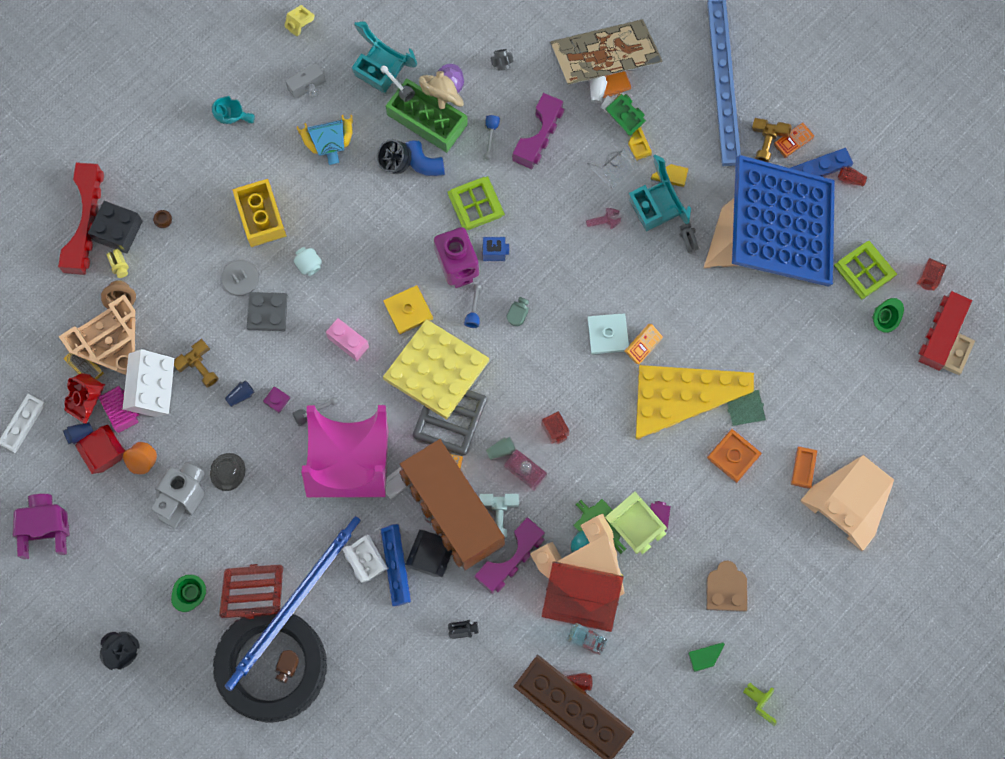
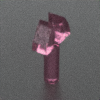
(605, 219)

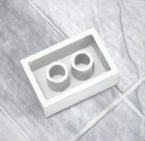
(148, 383)

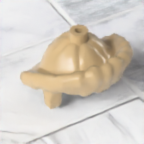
(442, 88)

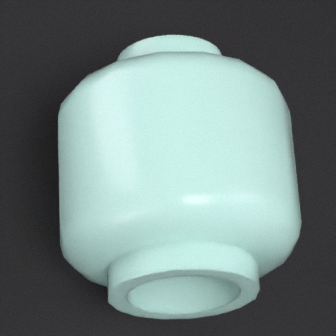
(307, 261)

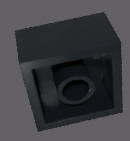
(115, 227)

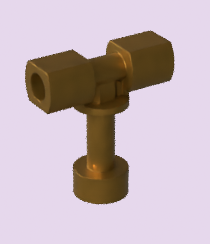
(770, 132)
(194, 359)

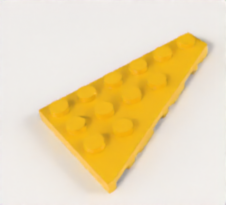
(678, 394)

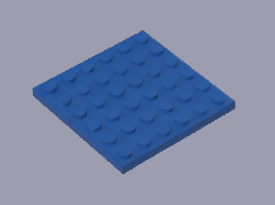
(783, 221)

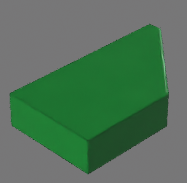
(705, 657)

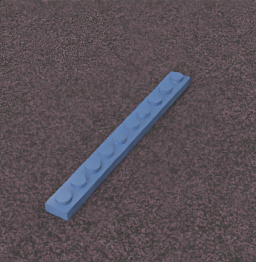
(723, 82)

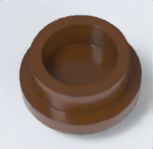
(162, 219)

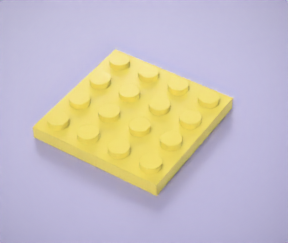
(436, 369)

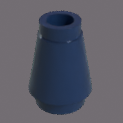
(239, 393)
(77, 432)

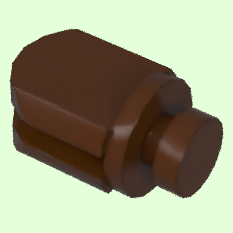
(286, 665)

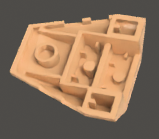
(852, 499)

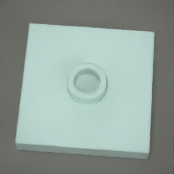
(608, 333)

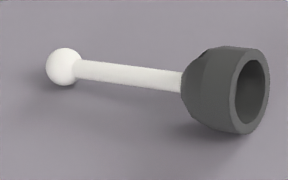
(406, 92)

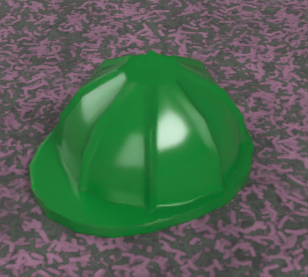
(888, 315)
(188, 593)

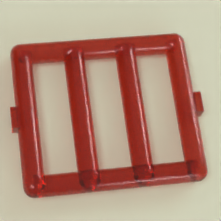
(249, 613)

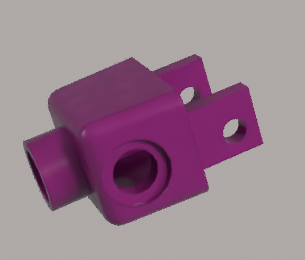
(457, 267)

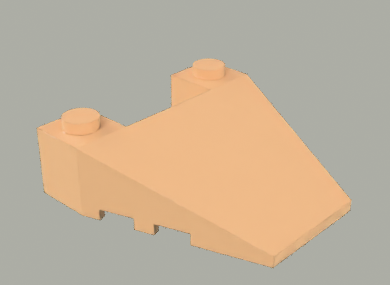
(596, 555)

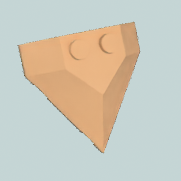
(721, 246)
(106, 337)

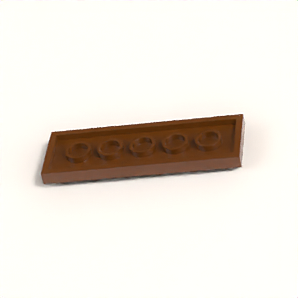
(573, 709)

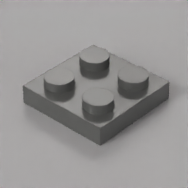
(267, 311)

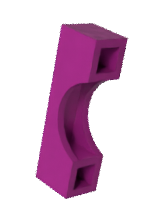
(528, 149)
(494, 574)

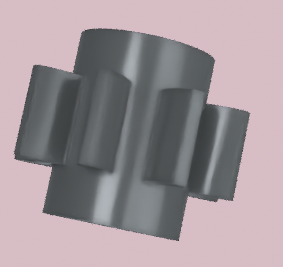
(502, 59)

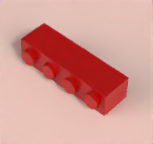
(945, 330)

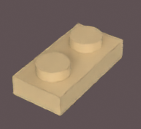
(959, 354)

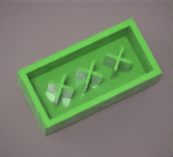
(426, 118)

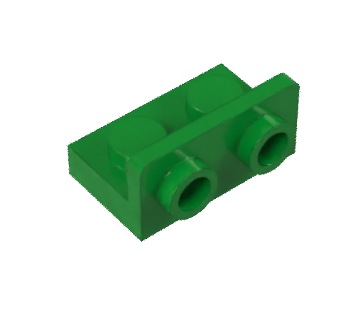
(625, 114)

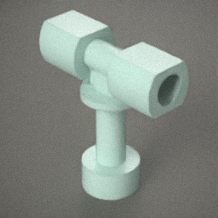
(499, 505)

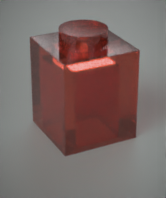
(931, 274)
(555, 428)

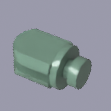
(518, 312)

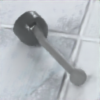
(301, 416)

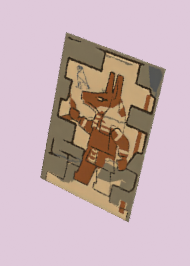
(606, 51)

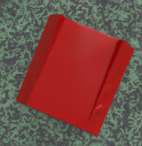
(82, 396)
(100, 449)

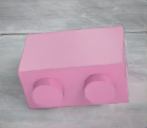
(347, 339)

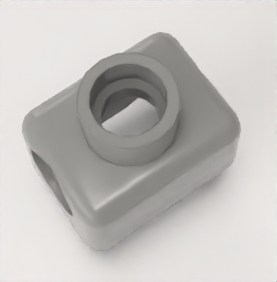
(178, 500)

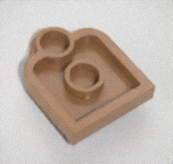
(726, 588)

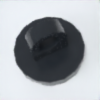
(118, 650)

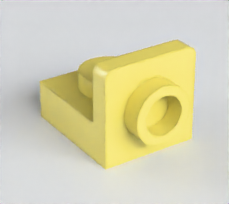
(297, 19)

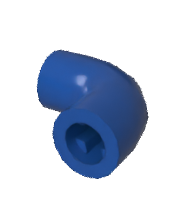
(424, 164)

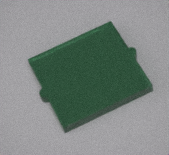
(746, 409)

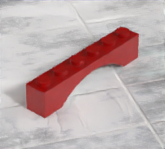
(75, 253)

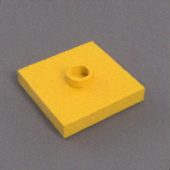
(408, 309)

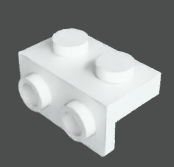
(365, 559)

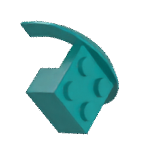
(369, 66)
(659, 202)

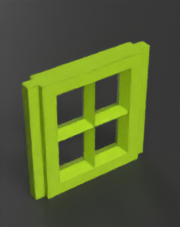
(490, 195)
(877, 259)

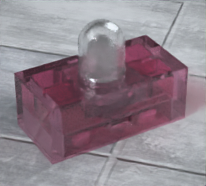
(525, 470)

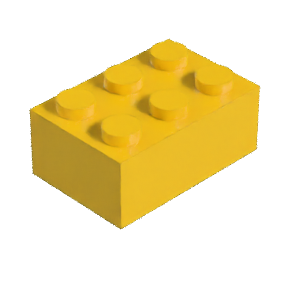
(259, 212)

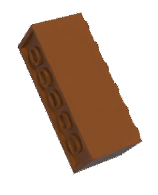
(451, 505)

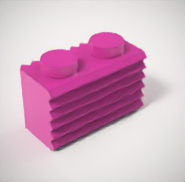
(113, 405)

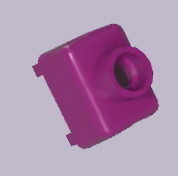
(39, 522)

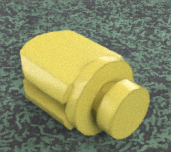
(118, 263)

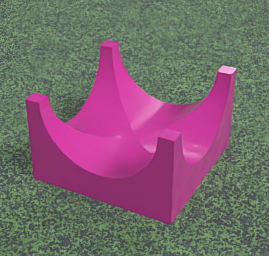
(346, 456)

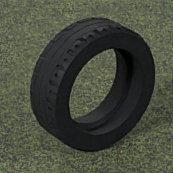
(288, 706)

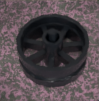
(400, 161)

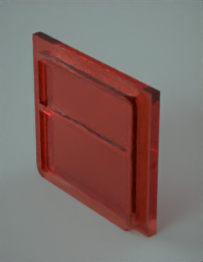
(582, 596)

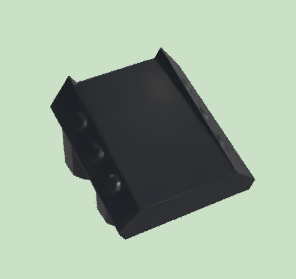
(429, 554)

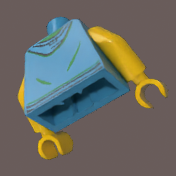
(328, 138)

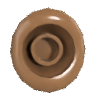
(116, 290)

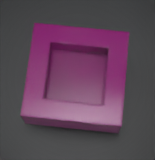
(276, 399)

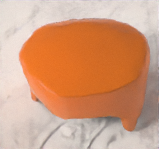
(140, 458)

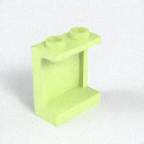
(636, 523)

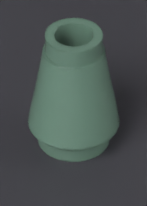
(501, 449)

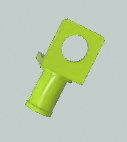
(761, 698)

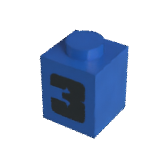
(494, 249)

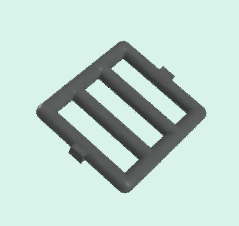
(468, 433)

